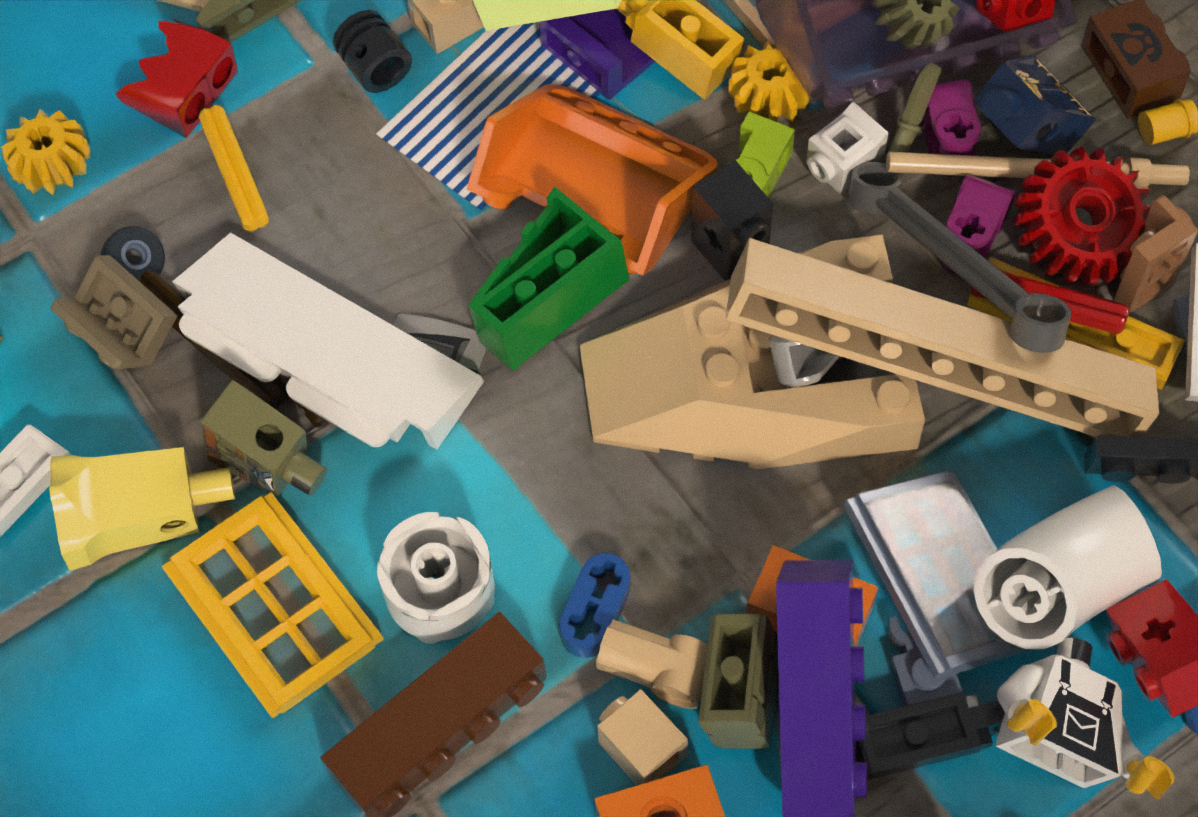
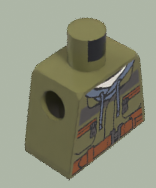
(258, 443)

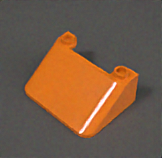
(600, 158)

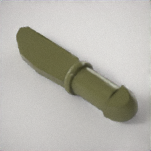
(914, 110)

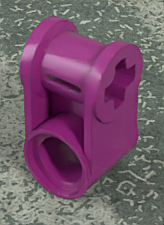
(951, 120)
(979, 213)

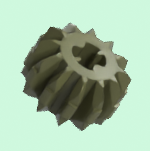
(916, 21)

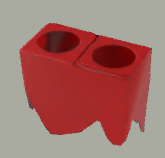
(183, 79)

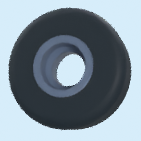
(142, 242)

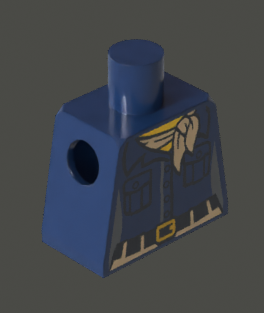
(1024, 102)

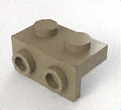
(116, 315)

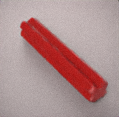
(1084, 308)

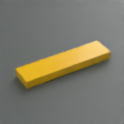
(1136, 342)

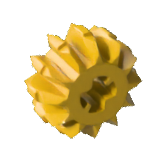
(766, 84)
(46, 151)

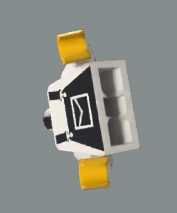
(1074, 723)

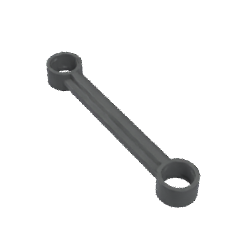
(1037, 319)

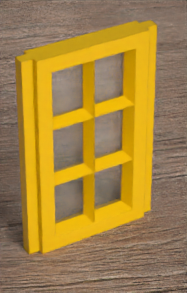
(272, 604)

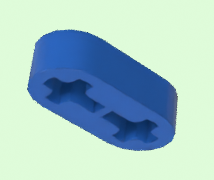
(584, 600)

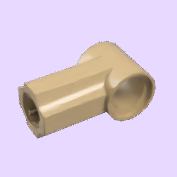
(668, 666)

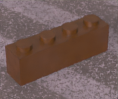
(436, 718)

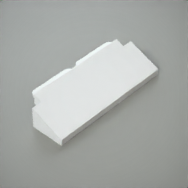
(330, 349)

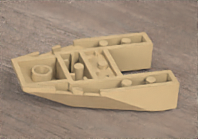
(713, 387)

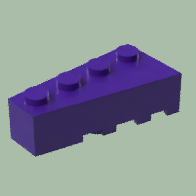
(818, 688)

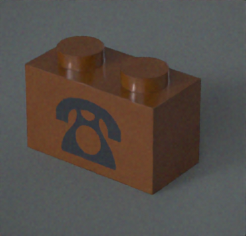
(1135, 57)

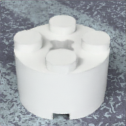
(441, 606)

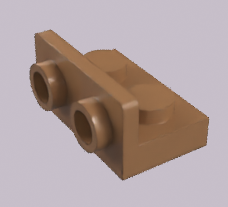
(1156, 254)

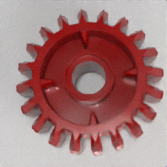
(1059, 234)

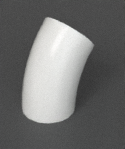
(1067, 570)

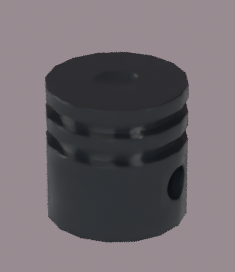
(367, 47)

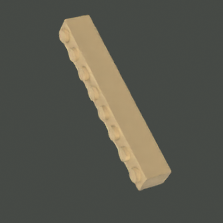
(937, 343)

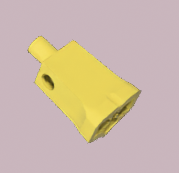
(128, 501)

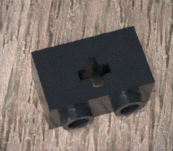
(726, 214)

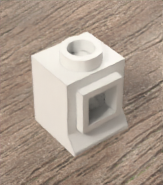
(844, 145)

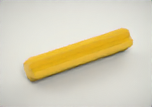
(233, 168)

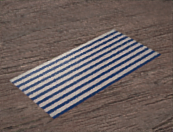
(448, 116)

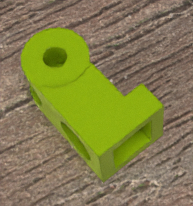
(765, 150)

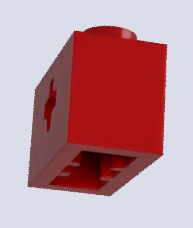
(1160, 640)

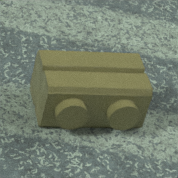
(740, 681)

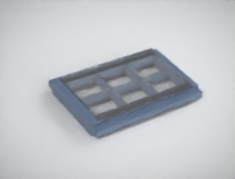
(928, 555)

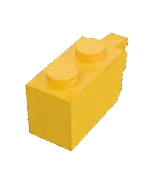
(684, 40)

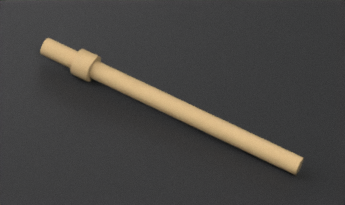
(1021, 167)

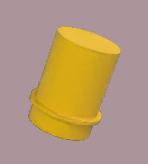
(1168, 122)

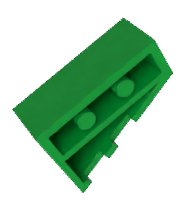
(547, 282)

